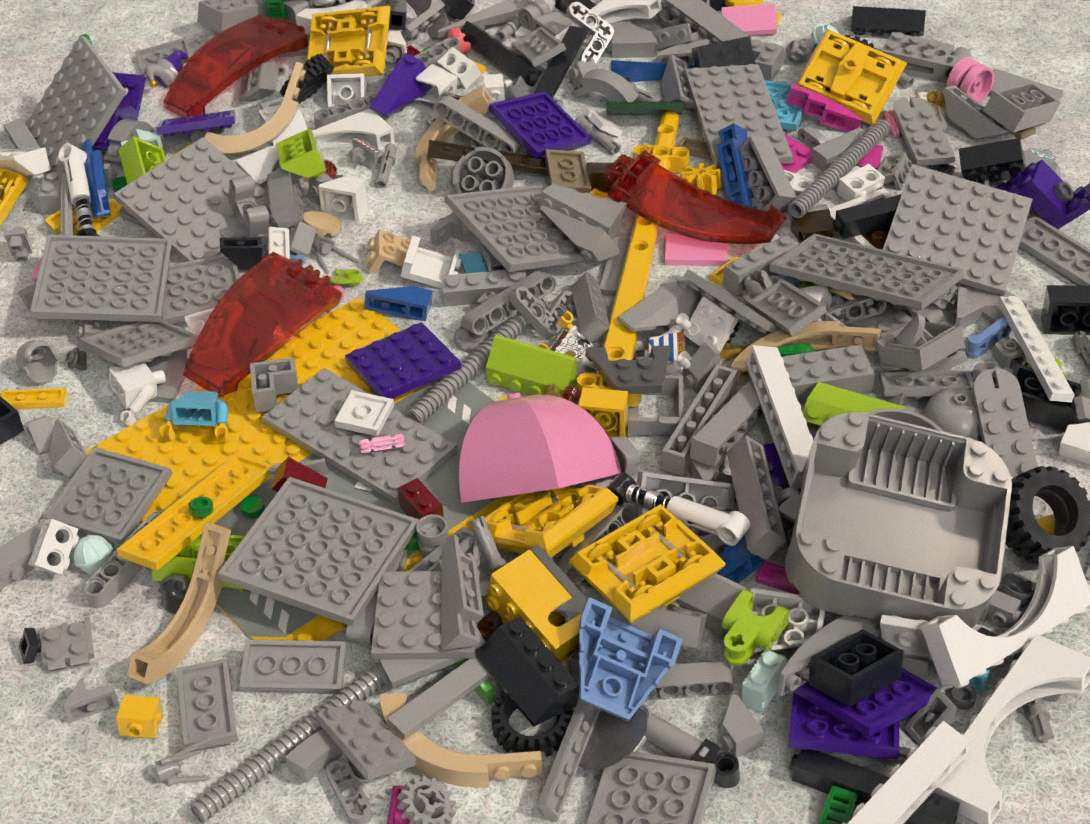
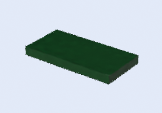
(643, 108)

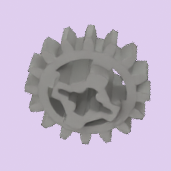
(426, 802)

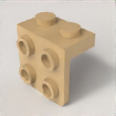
(386, 247)

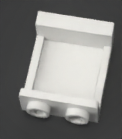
(428, 266)

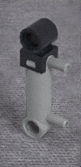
(687, 747)

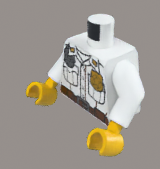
(571, 343)

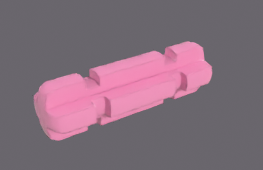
(889, 117)
(382, 443)

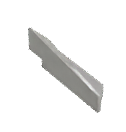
(459, 597)

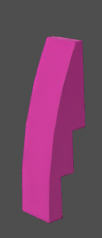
(825, 109)

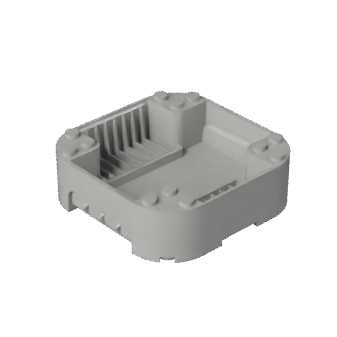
(899, 521)

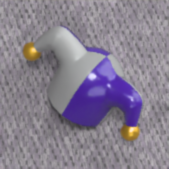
(165, 69)

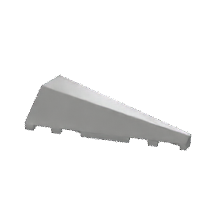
(498, 13)

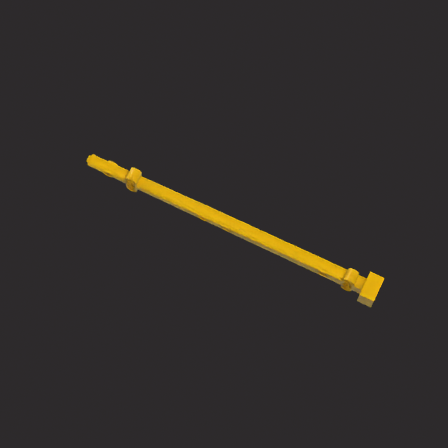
(597, 397)

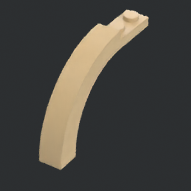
(441, 131)
(257, 139)
(820, 336)
(193, 615)
(456, 767)

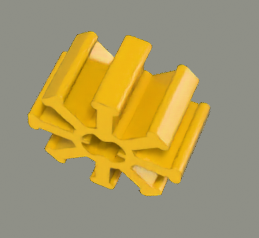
(704, 178)

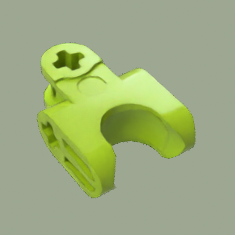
(750, 630)

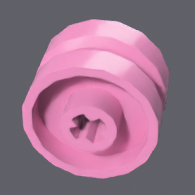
(972, 78)

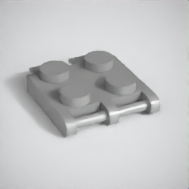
(67, 645)

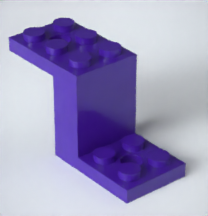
(128, 107)
(1038, 184)

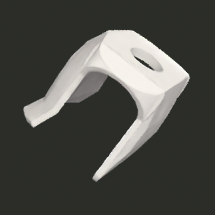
(442, 83)

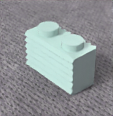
(763, 680)

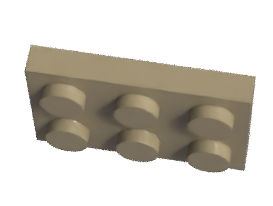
(568, 169)

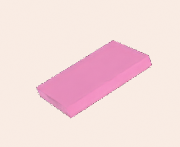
(753, 18)
(690, 251)

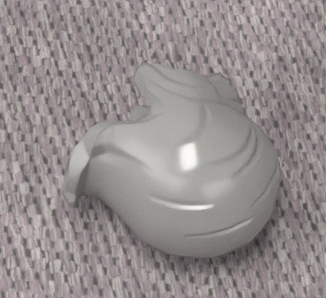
(37, 361)

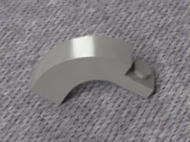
(606, 83)
(121, 132)

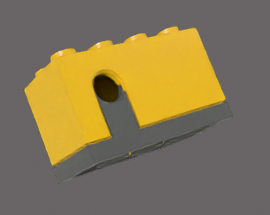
(542, 597)

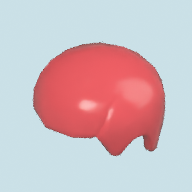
(464, 46)

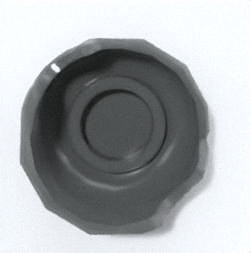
(1016, 587)
(173, 592)

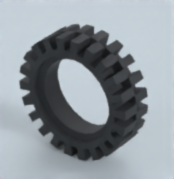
(316, 74)
(521, 743)

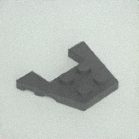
(632, 375)

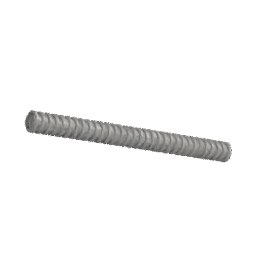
(839, 169)
(470, 367)
(276, 753)

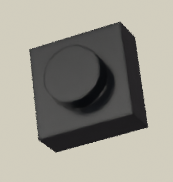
(29, 645)

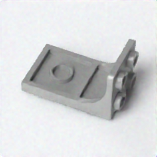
(427, 12)

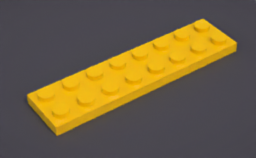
(177, 528)

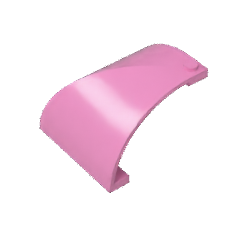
(532, 448)

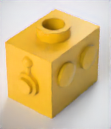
(139, 716)

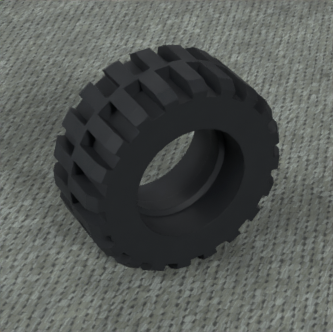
(1068, 506)

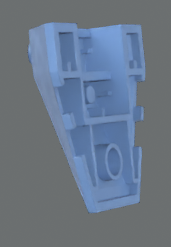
(620, 661)

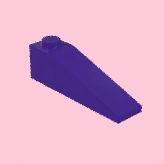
(401, 86)

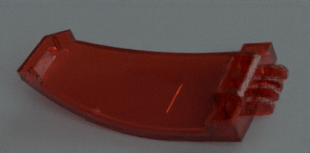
(229, 58)
(686, 208)
(257, 319)

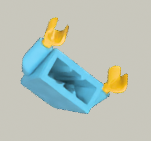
(199, 409)

